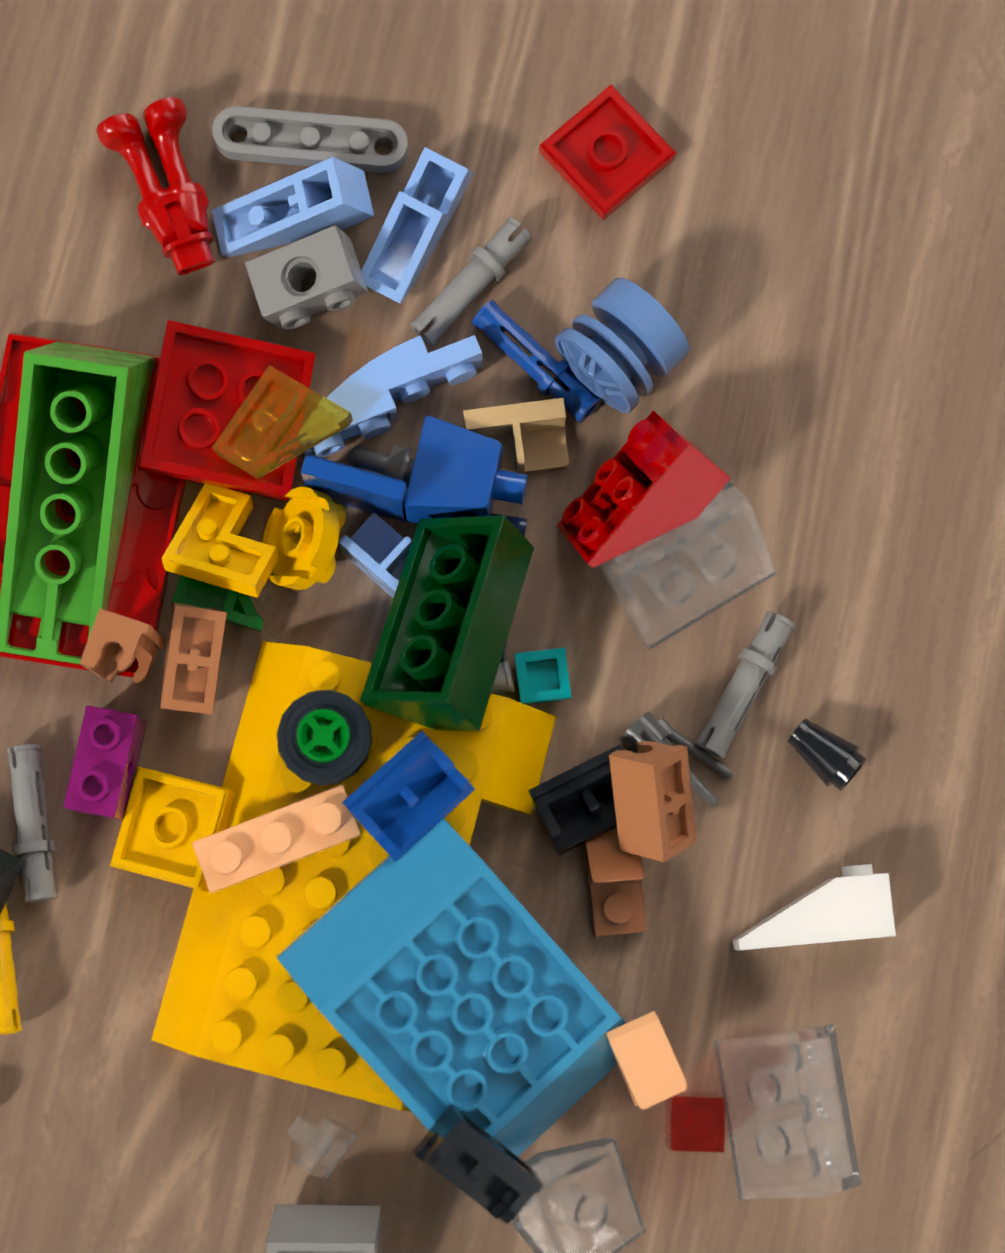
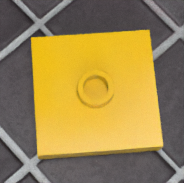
(164, 820)

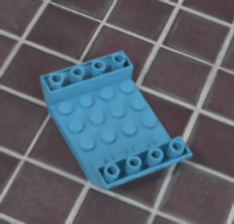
(456, 993)

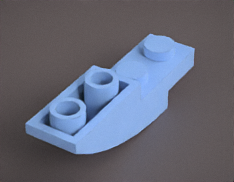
(398, 374)

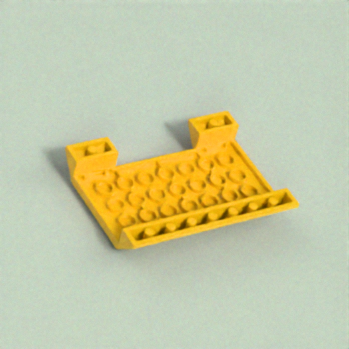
(226, 986)

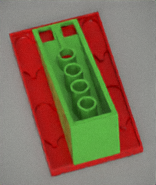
(74, 508)

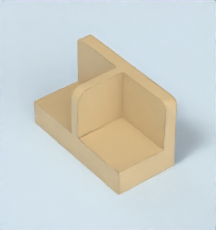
(528, 431)

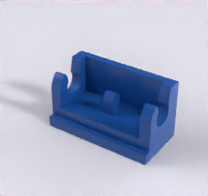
(408, 796)

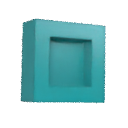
(542, 676)

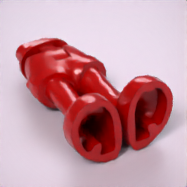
(172, 213)

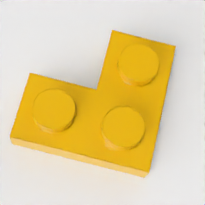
(210, 547)

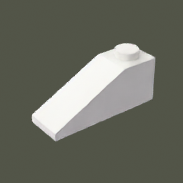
(833, 911)

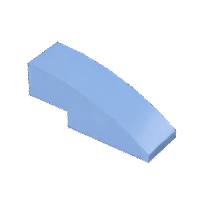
(415, 225)

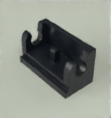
(577, 803)
(478, 1165)

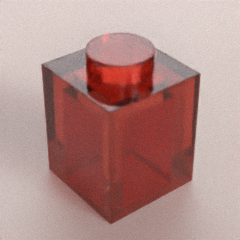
(695, 1122)

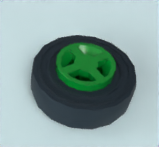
(312, 723)

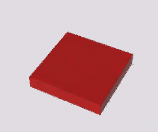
(607, 152)

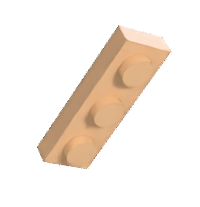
(276, 839)

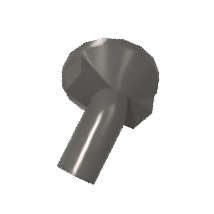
(395, 464)

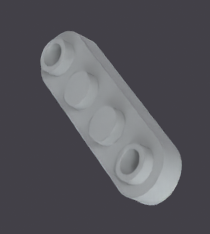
(309, 138)

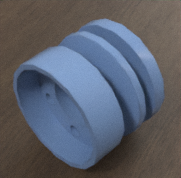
(622, 344)

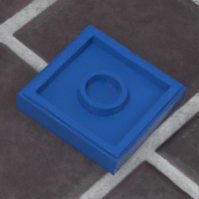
(356, 487)

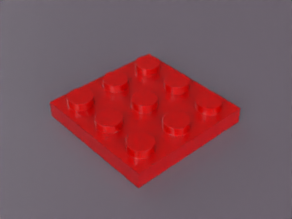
(197, 393)

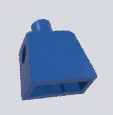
(459, 474)

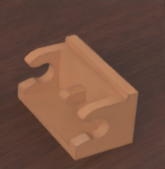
(116, 643)
(192, 658)
(653, 800)

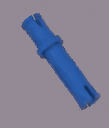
(495, 322)

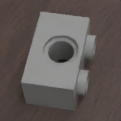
(279, 276)

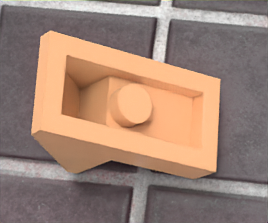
(646, 1061)

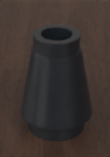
(827, 754)

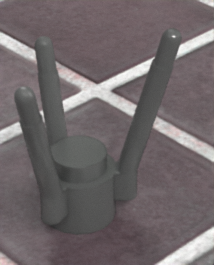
(650, 729)

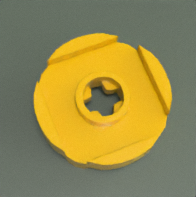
(304, 538)

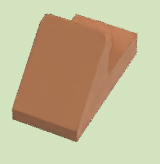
(614, 887)

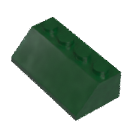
(449, 622)

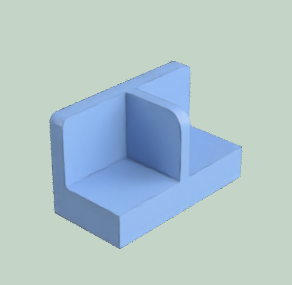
(377, 552)

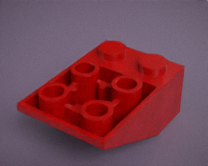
(642, 492)

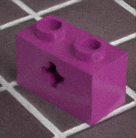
(105, 762)

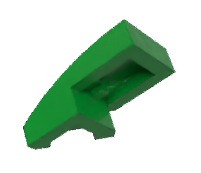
(201, 594)

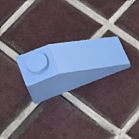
(294, 208)

